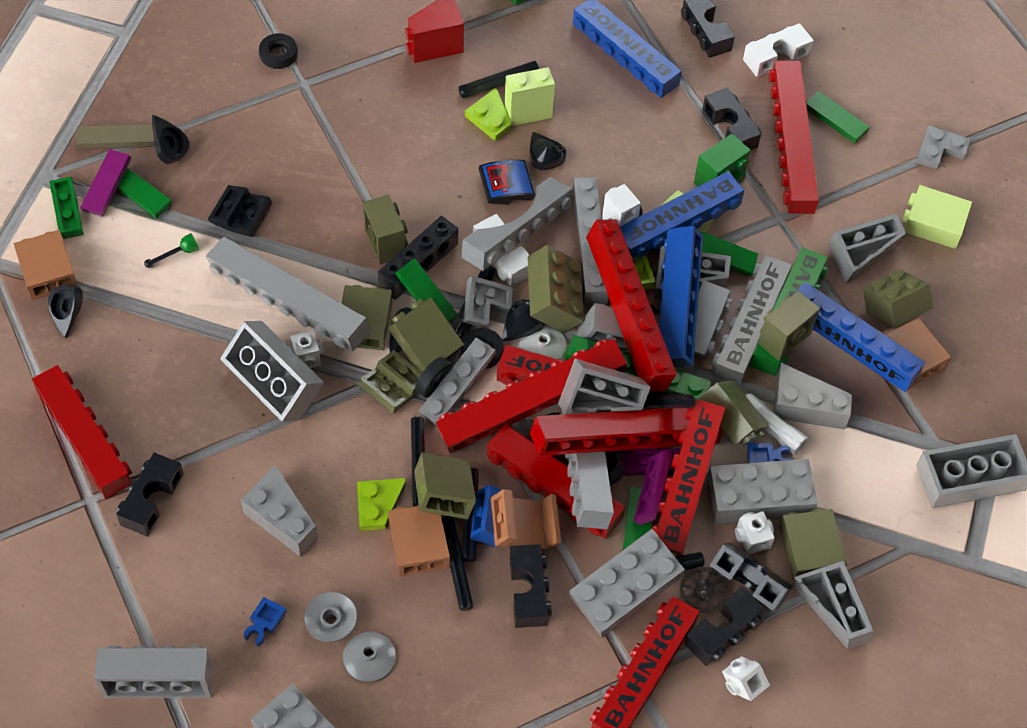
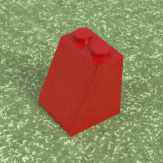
(435, 31)

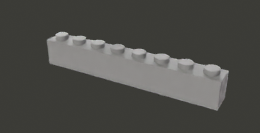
(288, 294)

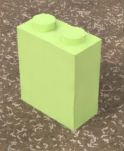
(529, 96)
(936, 216)

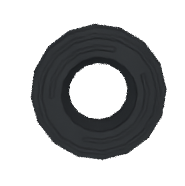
(279, 40)
(485, 335)
(432, 376)

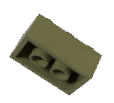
(555, 289)

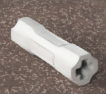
(778, 428)

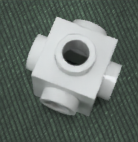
(307, 348)
(755, 532)
(745, 678)

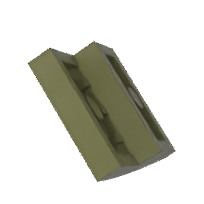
(391, 381)

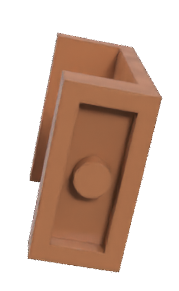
(525, 521)

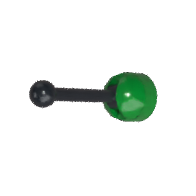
(187, 245)

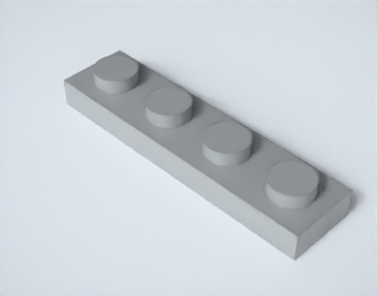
(457, 381)

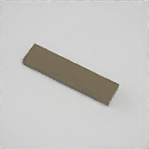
(114, 136)

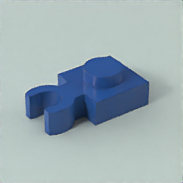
(764, 453)
(265, 617)

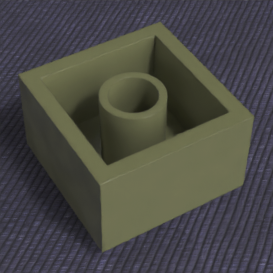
(384, 228)
(897, 298)
(788, 325)

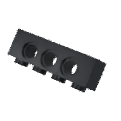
(427, 250)

